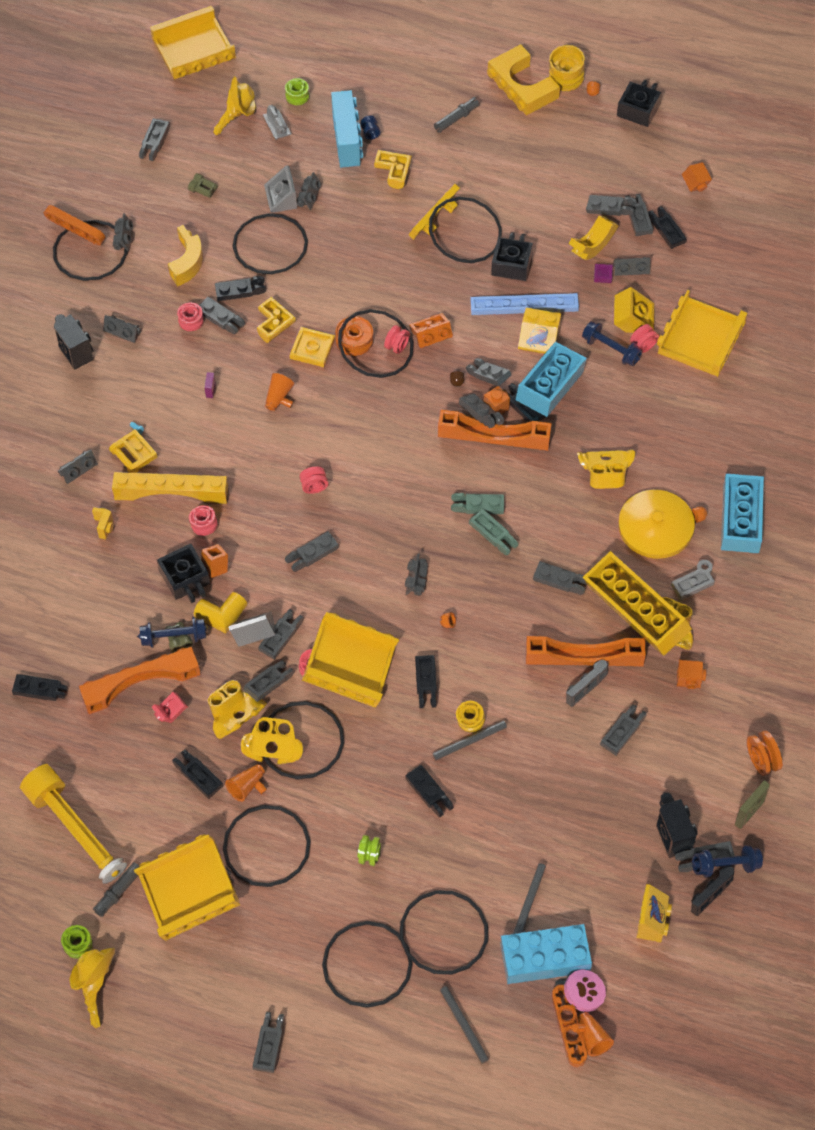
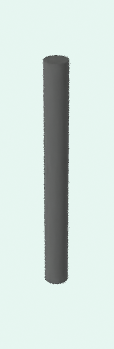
(469, 740)
(529, 898)
(464, 1024)

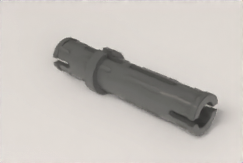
(462, 111)
(111, 897)

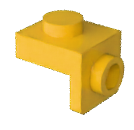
(105, 520)

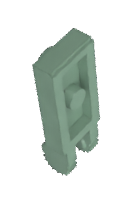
(475, 502)
(492, 531)

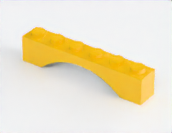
(202, 487)

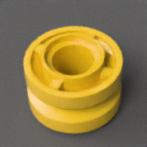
(467, 708)

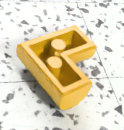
(397, 164)
(278, 320)
(221, 616)

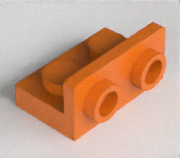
(431, 330)

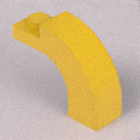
(595, 239)
(189, 264)

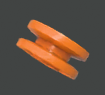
(356, 336)
(764, 753)

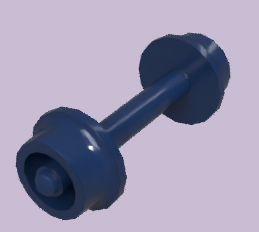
(631, 354)
(147, 635)
(704, 864)

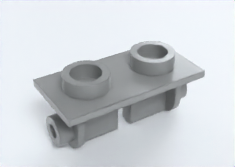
(276, 123)

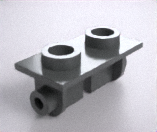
(311, 187)
(123, 232)
(632, 266)
(120, 328)
(78, 467)
(416, 567)

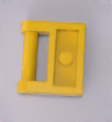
(138, 449)

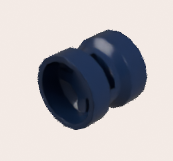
(370, 127)

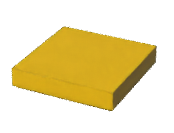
(312, 347)

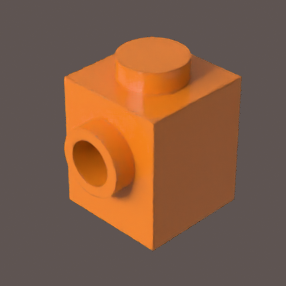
(696, 177)
(497, 400)
(215, 560)
(690, 674)

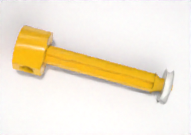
(44, 788)

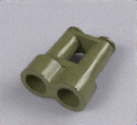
(196, 185)
(183, 641)

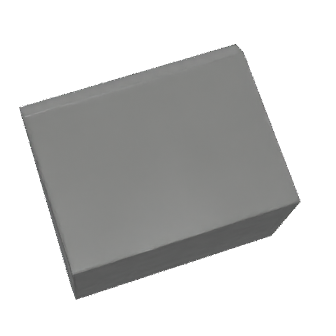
(281, 191)
(253, 629)

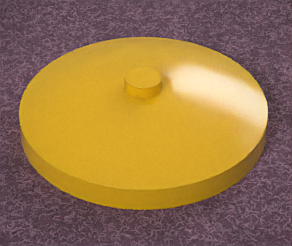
(656, 524)

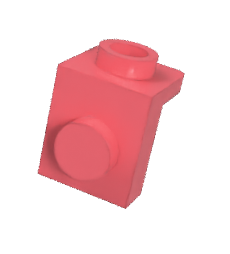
(169, 708)

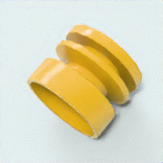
(567, 67)

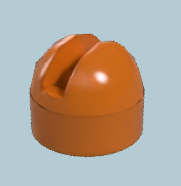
(593, 88)
(699, 513)
(448, 620)

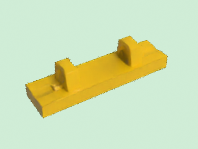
(423, 224)

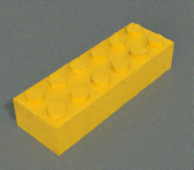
(637, 603)

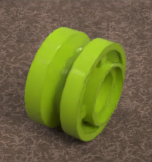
(297, 91)
(369, 850)
(72, 933)

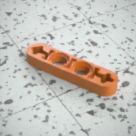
(74, 225)
(566, 1026)

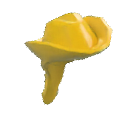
(239, 102)
(89, 976)

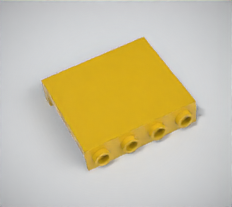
(192, 42)
(700, 335)
(350, 659)
(187, 886)

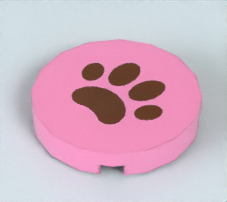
(584, 990)

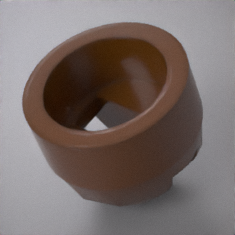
(457, 378)

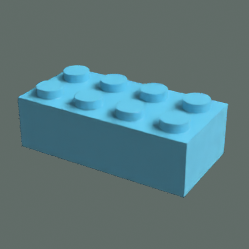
(346, 128)
(550, 379)
(742, 513)
(545, 953)

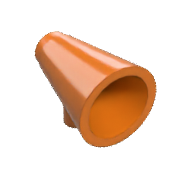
(278, 389)
(244, 782)
(595, 1037)

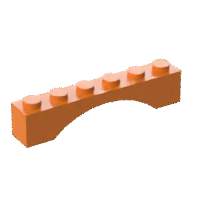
(526, 435)
(547, 651)
(101, 692)

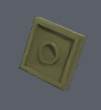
(751, 806)

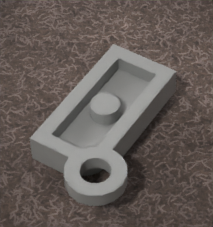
(694, 582)

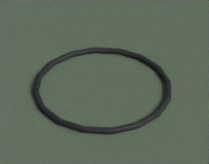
(465, 199)
(276, 271)
(87, 278)
(360, 370)
(332, 762)
(256, 809)
(444, 971)
(358, 1003)

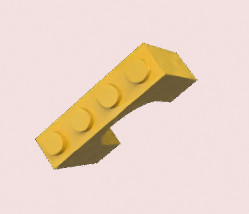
(528, 97)

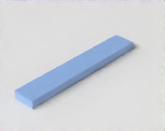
(517, 303)

